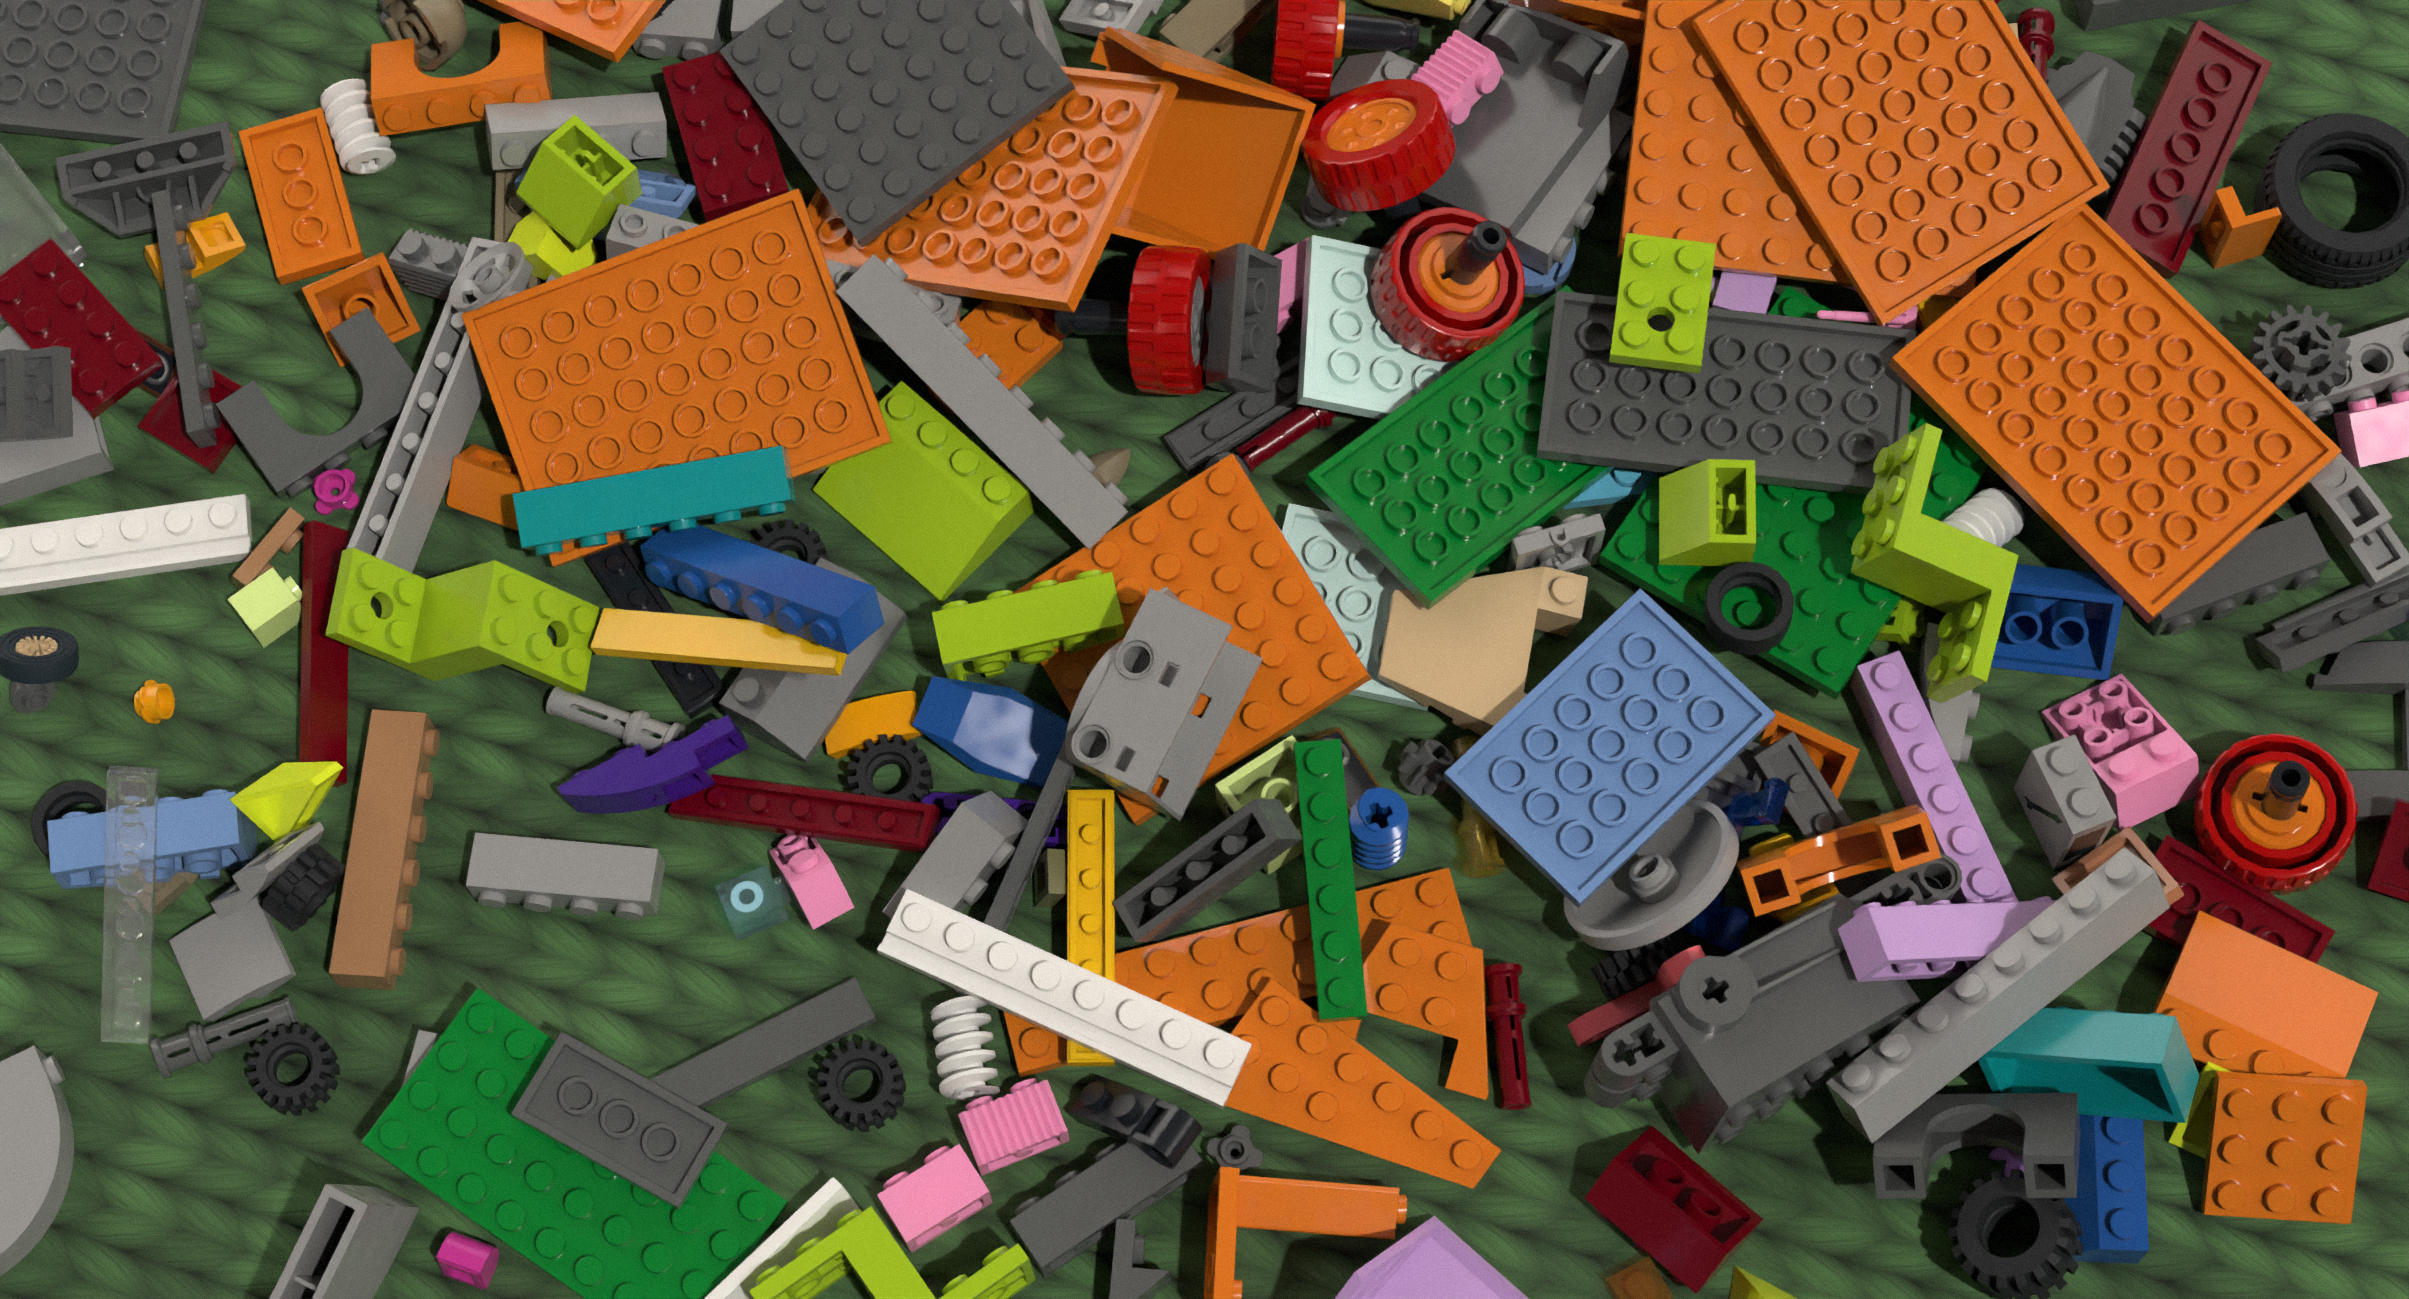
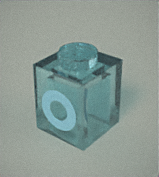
(754, 901)

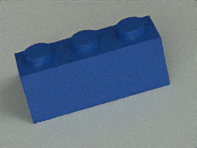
(2059, 623)
(2111, 1190)

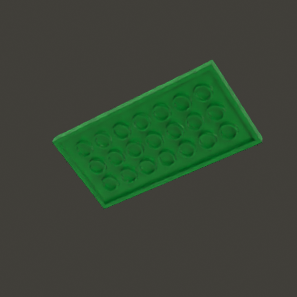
(1457, 466)
(544, 1201)

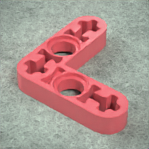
(1632, 1005)

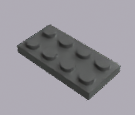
(620, 1120)

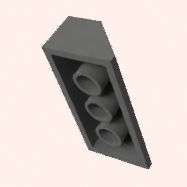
(801, 708)

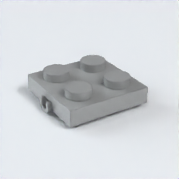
(1563, 547)

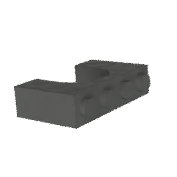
(294, 458)
(2033, 1125)

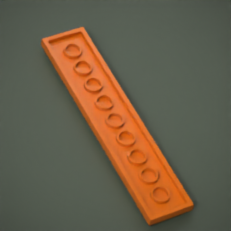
(1226, 968)

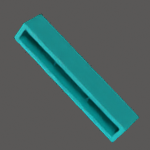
(654, 499)

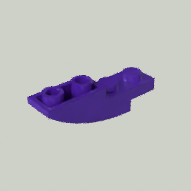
(641, 781)

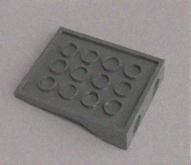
(1538, 117)

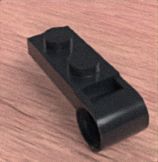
(1137, 1118)

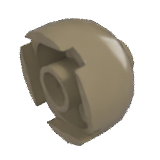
(434, 24)

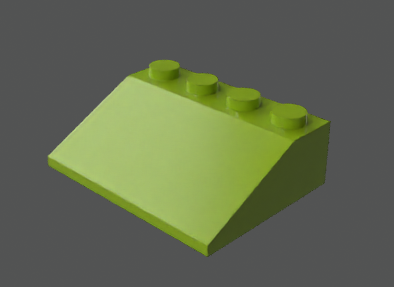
(927, 497)

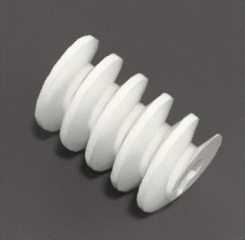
(355, 128)
(1989, 516)
(961, 1049)

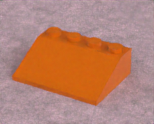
(2262, 1005)

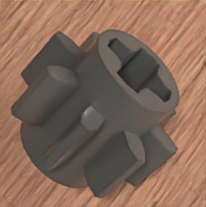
(1424, 767)

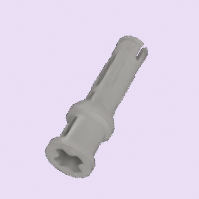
(637, 724)

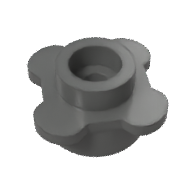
(1237, 1139)

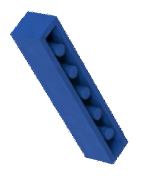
(764, 586)

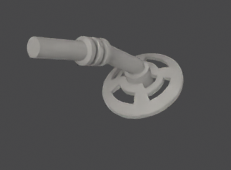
(485, 280)

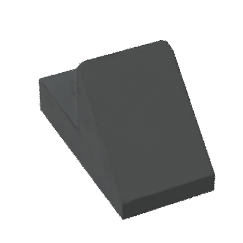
(1127, 1280)

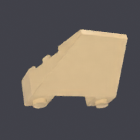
(1477, 641)

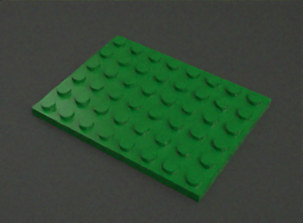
(1809, 543)

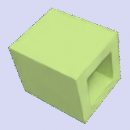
(269, 606)

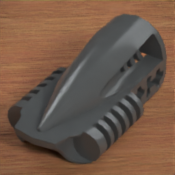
(2099, 107)

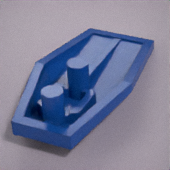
(992, 729)

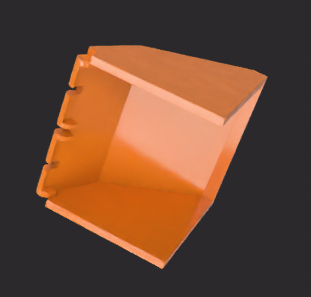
(1218, 155)

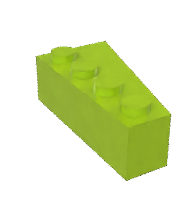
(1028, 624)

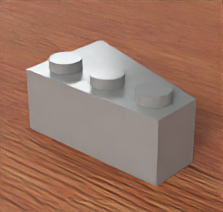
(965, 854)

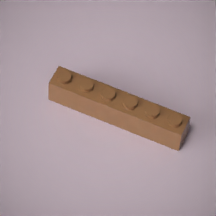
(384, 850)

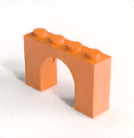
(414, 101)
(1885, 841)

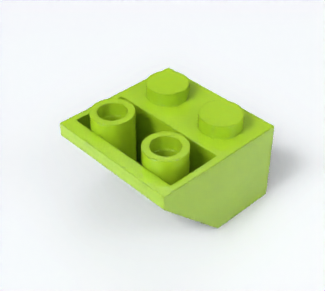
(578, 182)
(1708, 514)

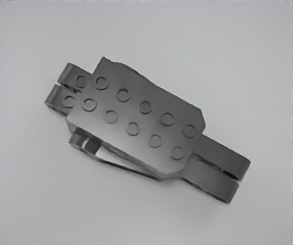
(1763, 1020)

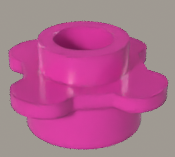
(331, 480)

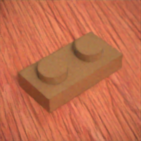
(282, 536)

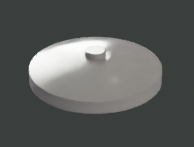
(1662, 882)

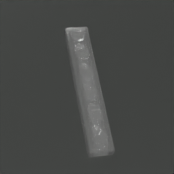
(129, 904)

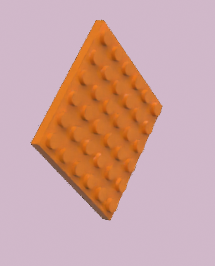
(1230, 560)

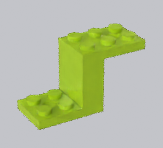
(1666, 280)
(1934, 564)
(463, 621)
(883, 1269)

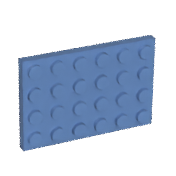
(1609, 747)

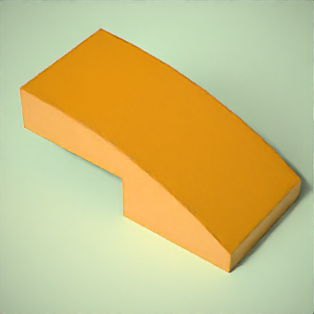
(213, 242)
(869, 719)

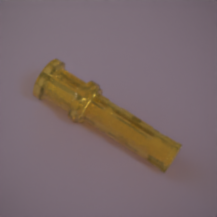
(1476, 831)

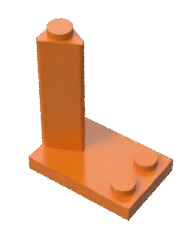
(1291, 1207)

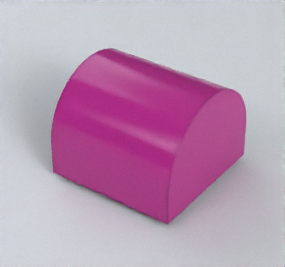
(468, 1260)

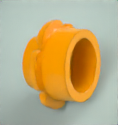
(154, 702)

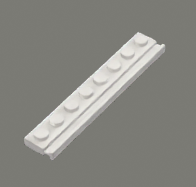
(125, 544)
(1064, 999)

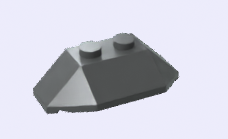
(117, 181)

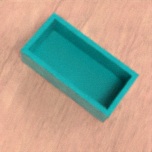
(2110, 1058)

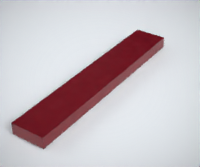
(322, 658)
(812, 813)

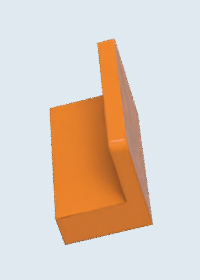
(2232, 235)
(484, 485)

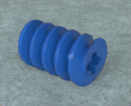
(1378, 829)

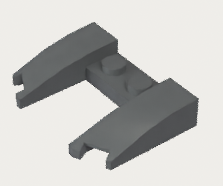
(2374, 669)

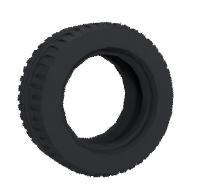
(2311, 247)

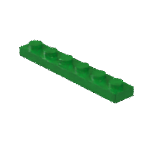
(1330, 881)

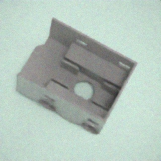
(1140, 698)

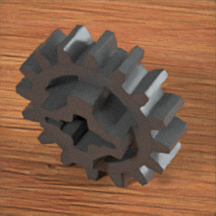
(2318, 348)

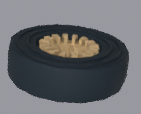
(38, 655)

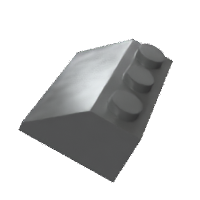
(1242, 320)

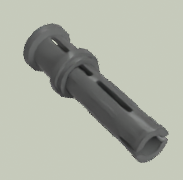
(203, 1050)

